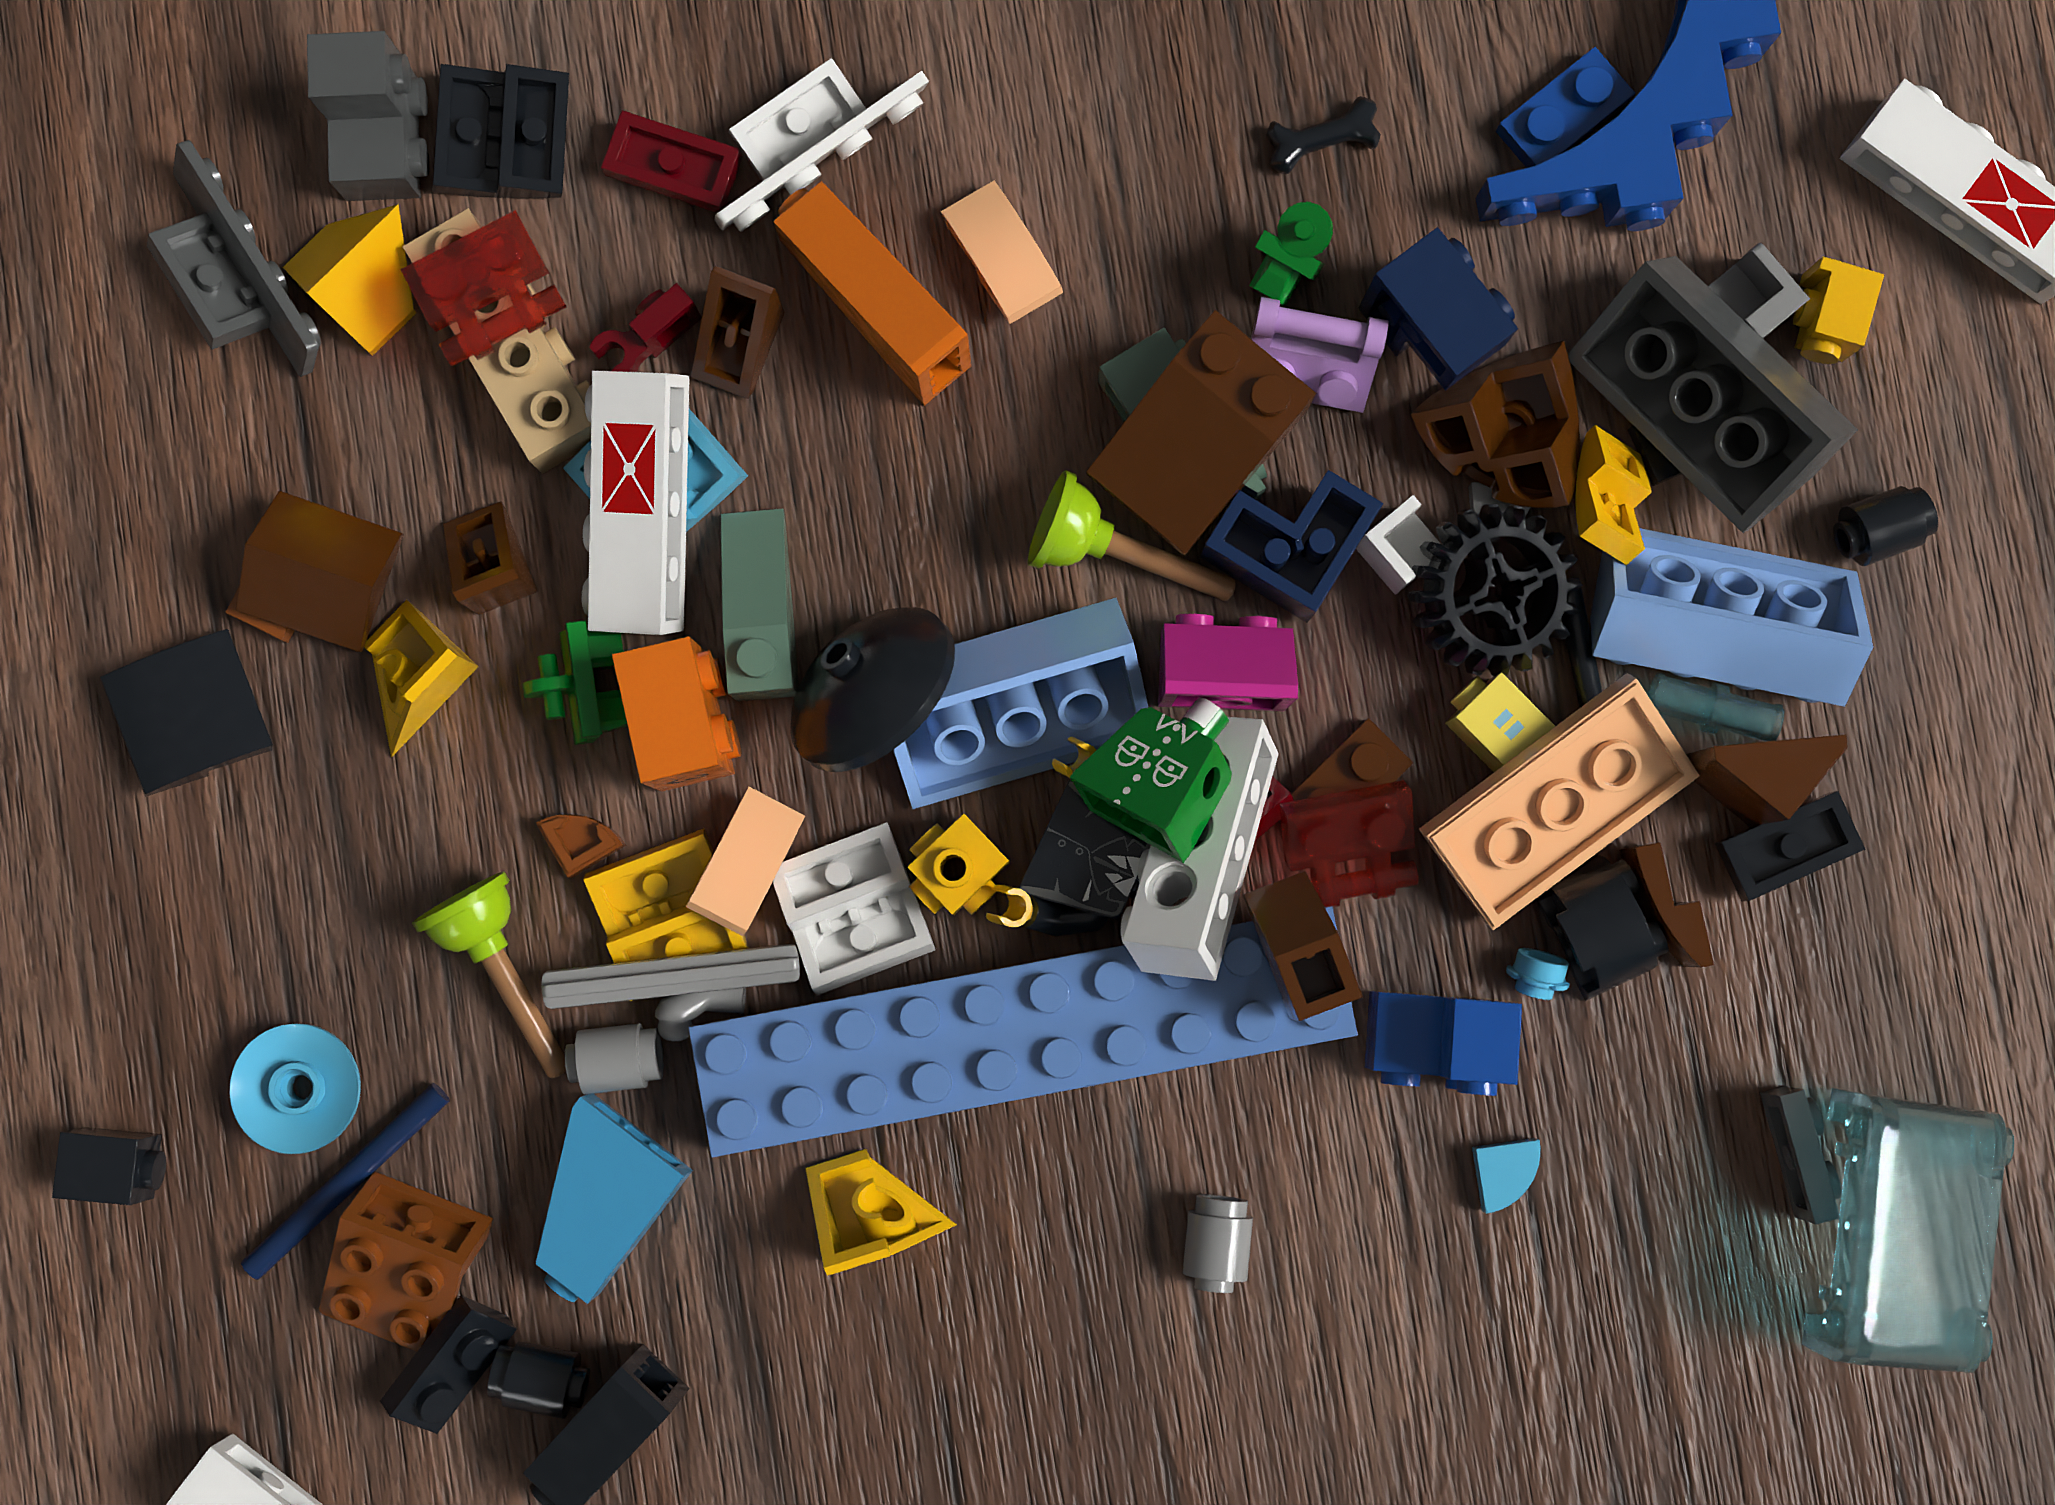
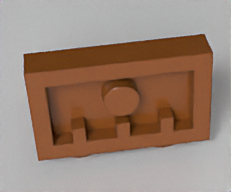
(400, 1260)

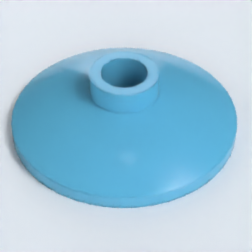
(265, 1096)

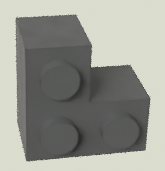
(370, 114)

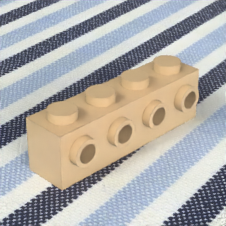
(525, 372)

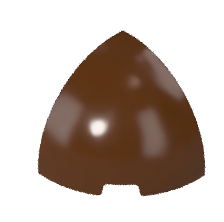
(1510, 427)

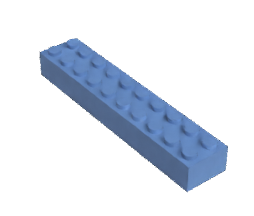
(986, 1042)

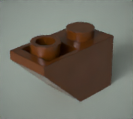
(1302, 947)

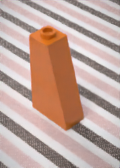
(874, 291)

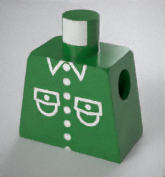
(1159, 776)

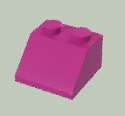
(1228, 665)

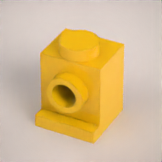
(1838, 311)

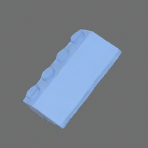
(1733, 618)
(1021, 699)

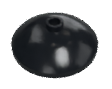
(871, 688)

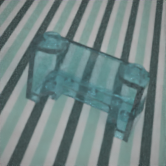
(1913, 1235)

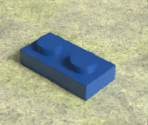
(1565, 110)

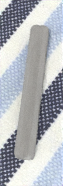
(670, 976)

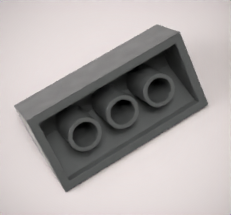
(1709, 392)

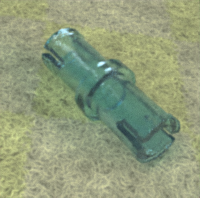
(1716, 708)

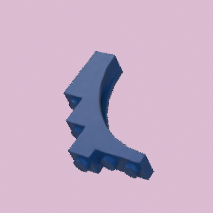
(1633, 158)

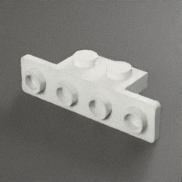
(804, 128)

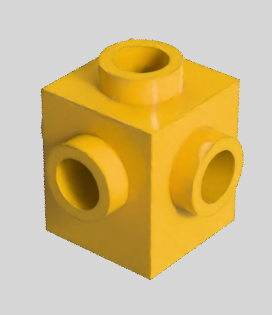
(959, 841)

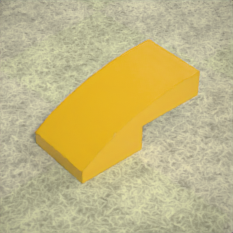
(1607, 490)

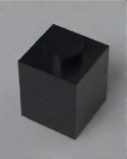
(108, 1166)

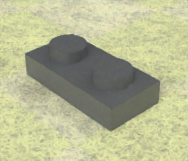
(1795, 1130)

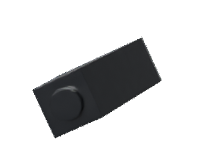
(606, 1431)

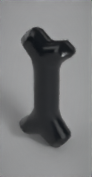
(1352, 126)

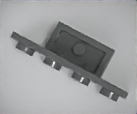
(222, 271)

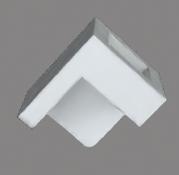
(1394, 545)

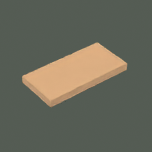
(1560, 801)

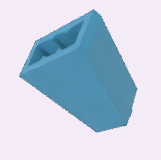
(603, 1198)

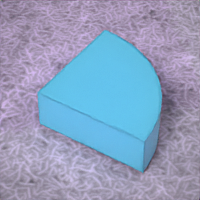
(1505, 1171)

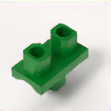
(1302, 234)
(581, 655)

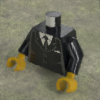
(1079, 870)

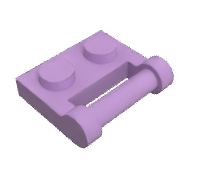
(1323, 351)

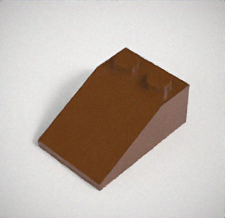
(1201, 432)

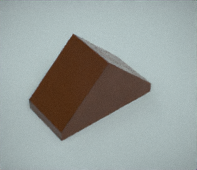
(736, 332)
(486, 560)

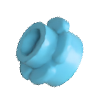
(1538, 973)

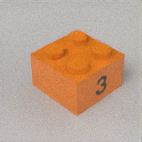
(676, 714)

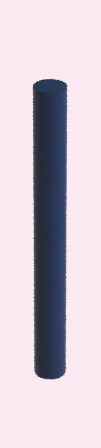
(345, 1181)

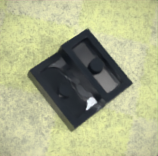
(500, 132)
(186, 712)

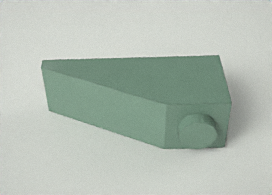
(757, 606)

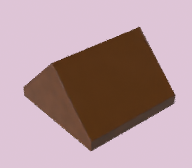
(316, 570)
(1766, 778)

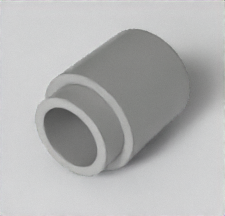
(614, 1058)
(1218, 1243)

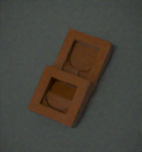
(1680, 922)

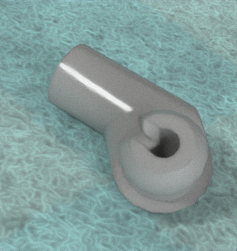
(678, 1010)

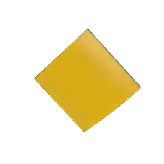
(646, 902)

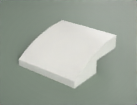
(852, 909)

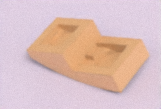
(1002, 252)
(745, 861)

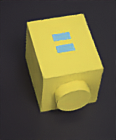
(1496, 720)

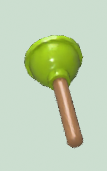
(1073, 527)
(474, 924)

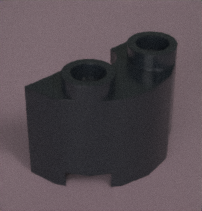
(1602, 925)

